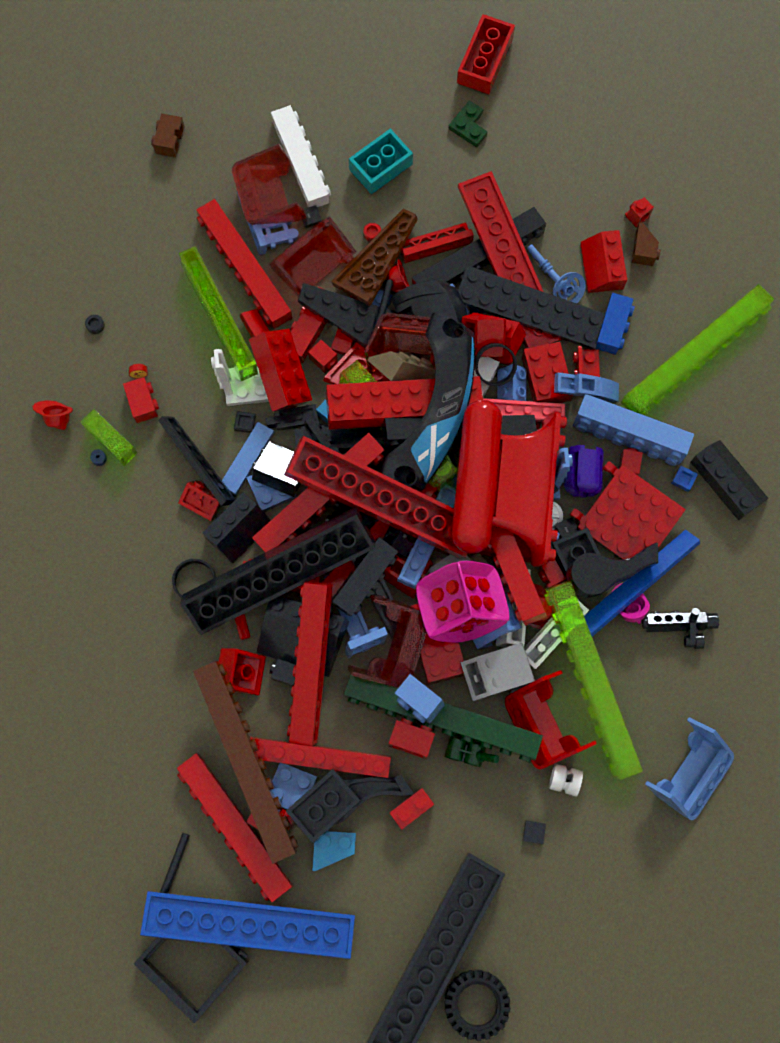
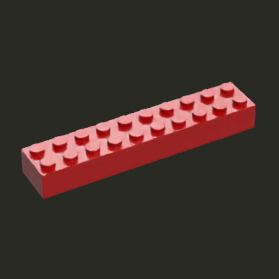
(373, 494)

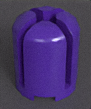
(586, 472)

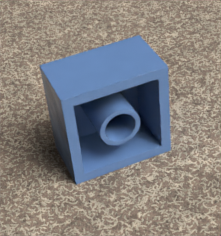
(419, 699)

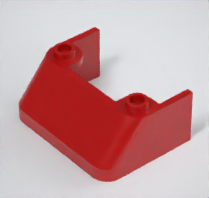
(531, 712)

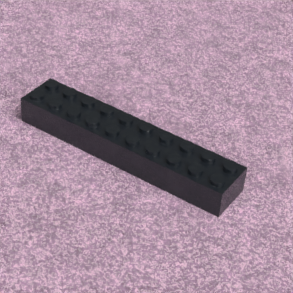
(278, 571)
(438, 953)

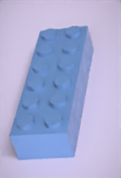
(633, 430)

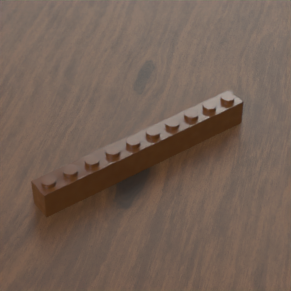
(245, 761)

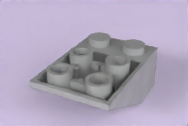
(497, 671)

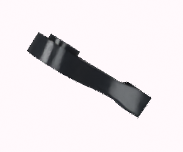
(596, 574)
(375, 786)

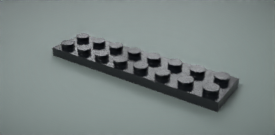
(531, 307)

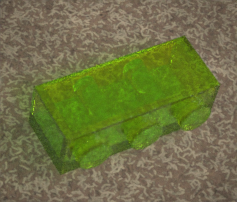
(108, 437)

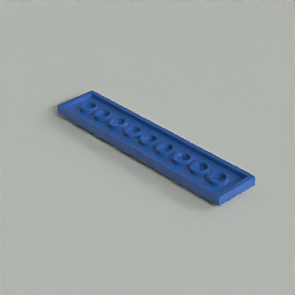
(247, 925)

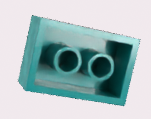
(380, 161)

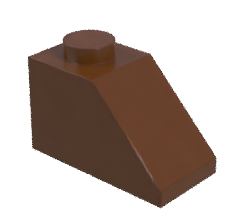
(645, 247)

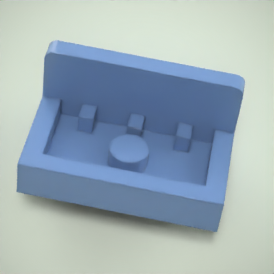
(515, 388)

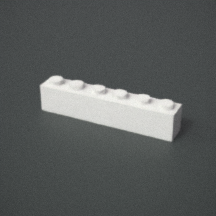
(300, 157)

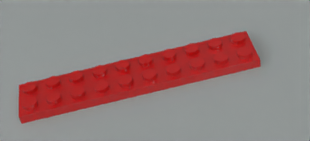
(501, 241)

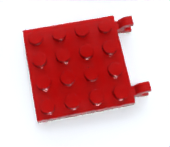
(629, 514)

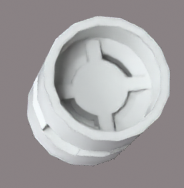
(559, 783)

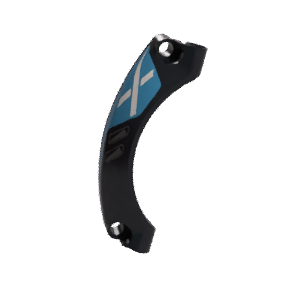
(429, 444)

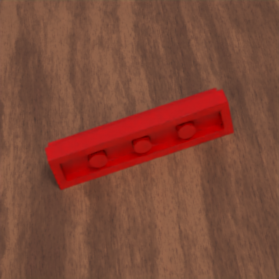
(436, 245)

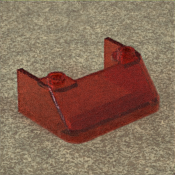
(399, 333)
(404, 647)

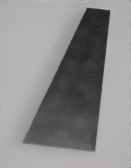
(345, 313)

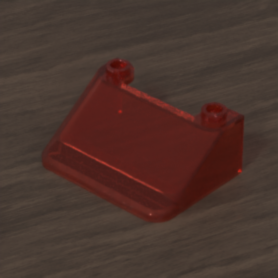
(261, 188)

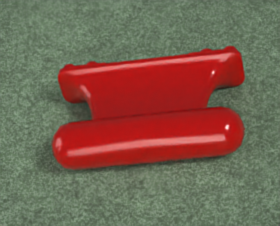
(506, 482)

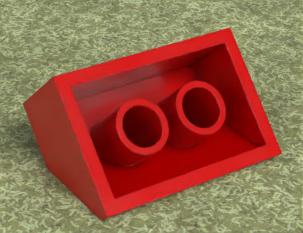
(604, 262)

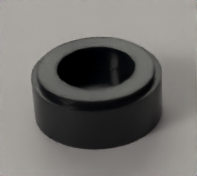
(94, 324)

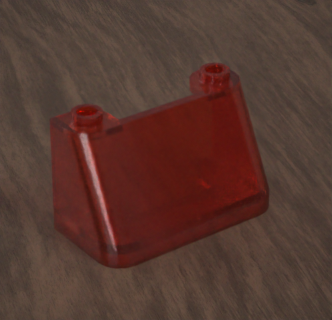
(313, 255)

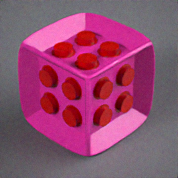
(462, 601)

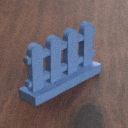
(271, 239)

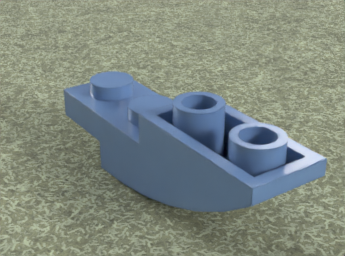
(586, 384)

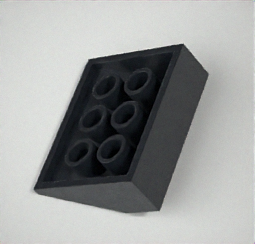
(280, 637)

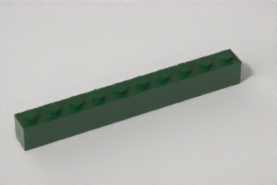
(450, 720)

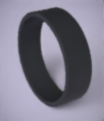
(509, 377)
(182, 565)

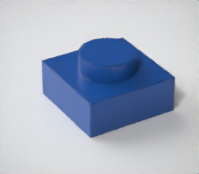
(684, 478)

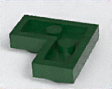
(465, 125)

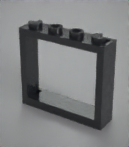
(173, 993)

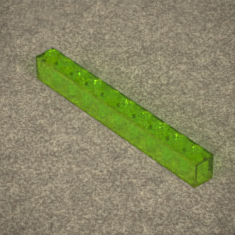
(698, 350)
(593, 680)

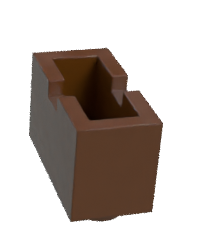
(168, 131)

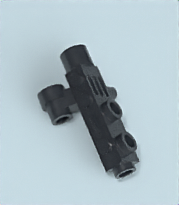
(678, 621)

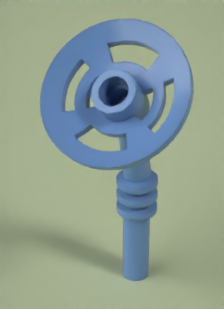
(560, 285)

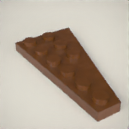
(369, 269)

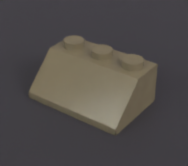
(401, 366)

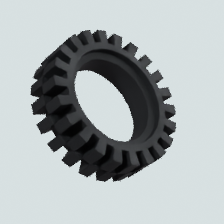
(500, 1017)

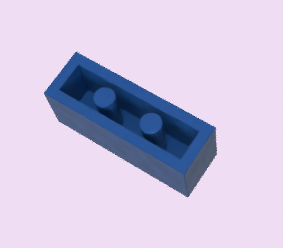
(615, 323)

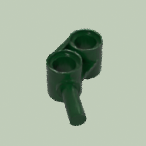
(468, 753)

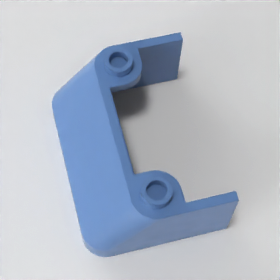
(698, 773)

